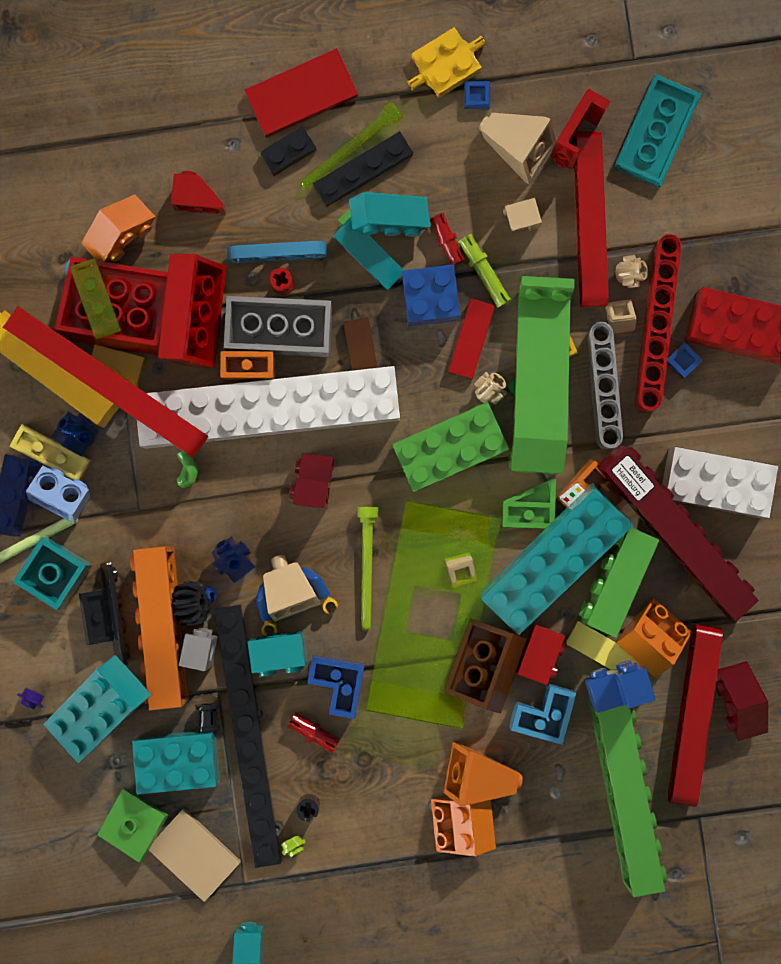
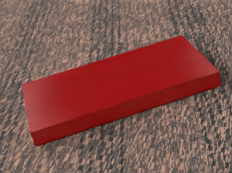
(301, 93)

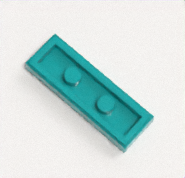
(369, 254)

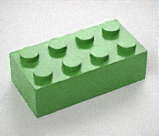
(450, 447)
(618, 582)

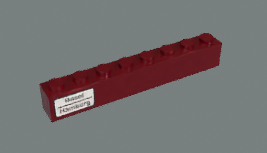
(677, 532)

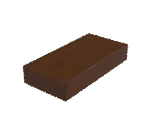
(360, 344)

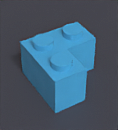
(549, 720)

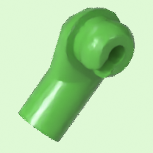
(189, 471)

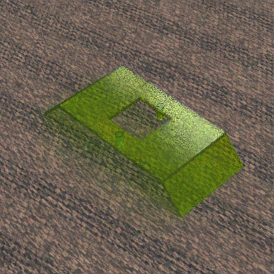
(416, 667)

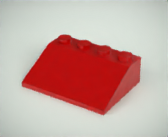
(136, 300)

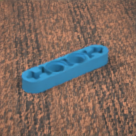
(277, 252)

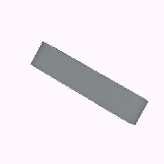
(609, 374)

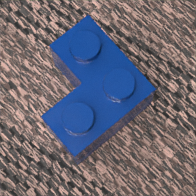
(343, 677)
(621, 686)

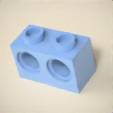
(55, 498)

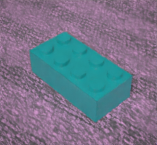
(97, 708)

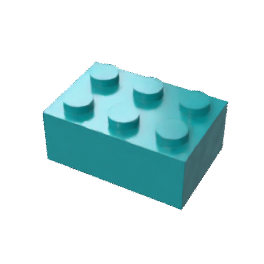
(176, 762)

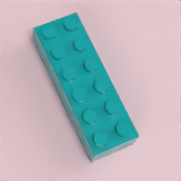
(556, 559)

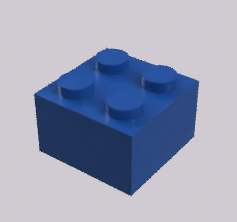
(431, 295)

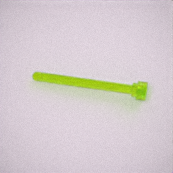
(388, 115)

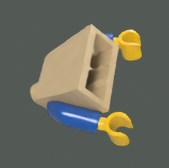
(288, 592)

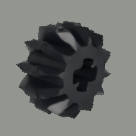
(190, 603)

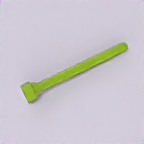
(367, 517)

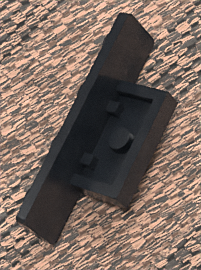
(102, 614)

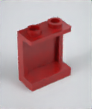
(591, 108)

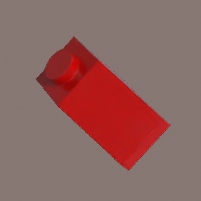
(194, 195)

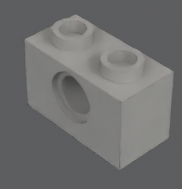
(198, 649)

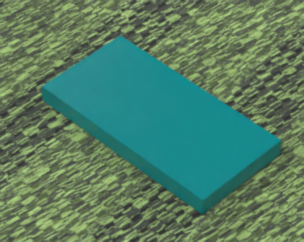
(657, 130)

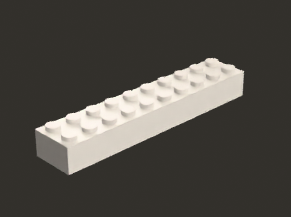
(282, 405)

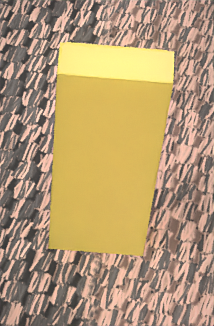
(49, 452)
(597, 646)

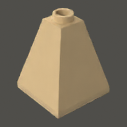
(519, 140)

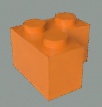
(117, 227)

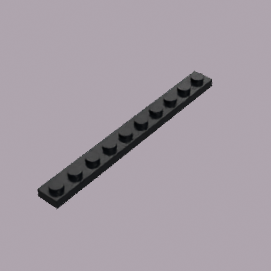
(248, 736)

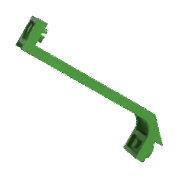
(542, 375)

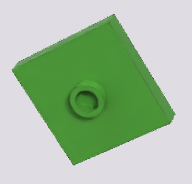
(132, 825)

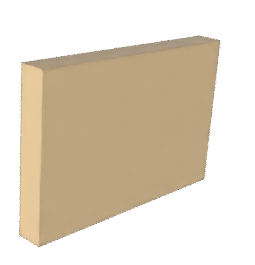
(194, 854)

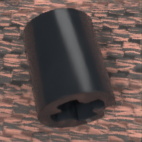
(308, 807)

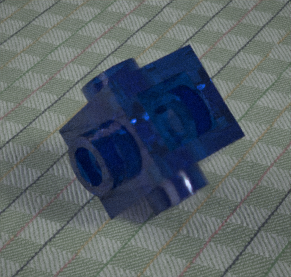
(75, 432)
(232, 559)

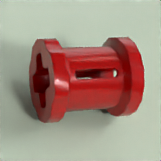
(279, 273)

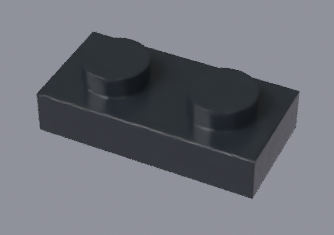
(288, 151)

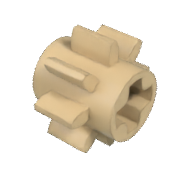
(631, 271)
(490, 388)

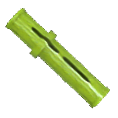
(480, 264)

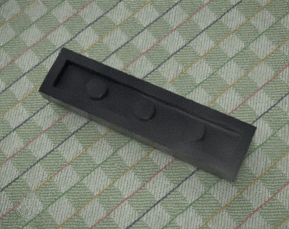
(363, 169)

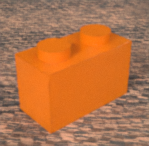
(247, 366)

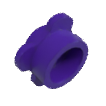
(31, 699)

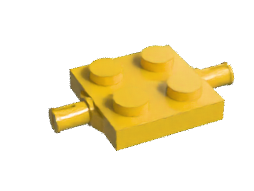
(446, 62)

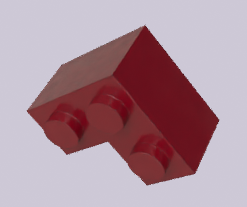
(314, 481)
(743, 701)

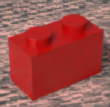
(541, 654)

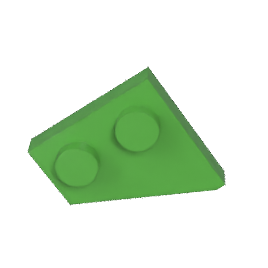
(531, 508)

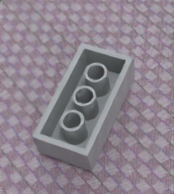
(278, 326)

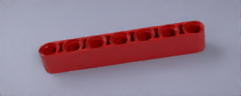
(591, 220)
(665, 314)
(695, 715)

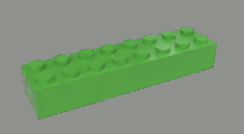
(629, 800)

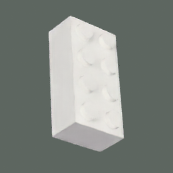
(720, 482)

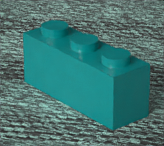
(389, 214)

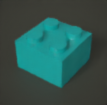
(52, 573)
(278, 652)

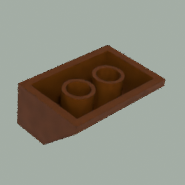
(485, 666)

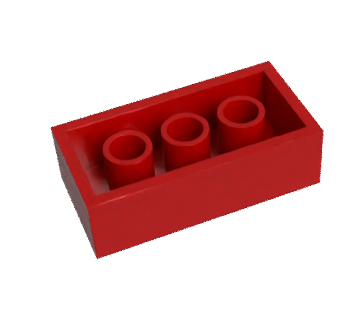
(192, 311)
(735, 325)

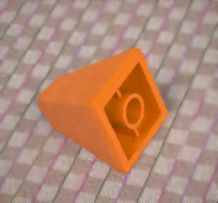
(477, 777)

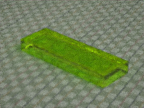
(95, 298)

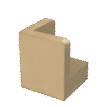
(523, 215)

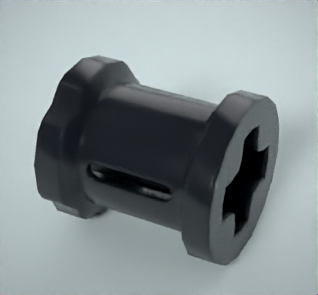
(207, 717)

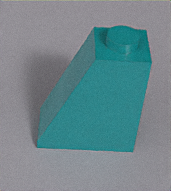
(248, 944)

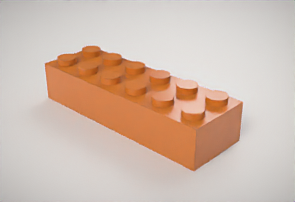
(160, 631)

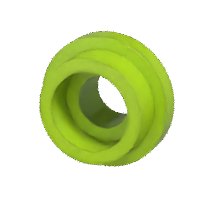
(293, 846)

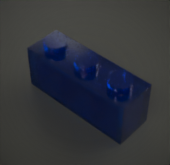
(14, 481)

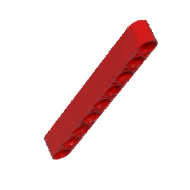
(105, 382)

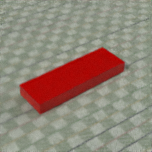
(471, 339)

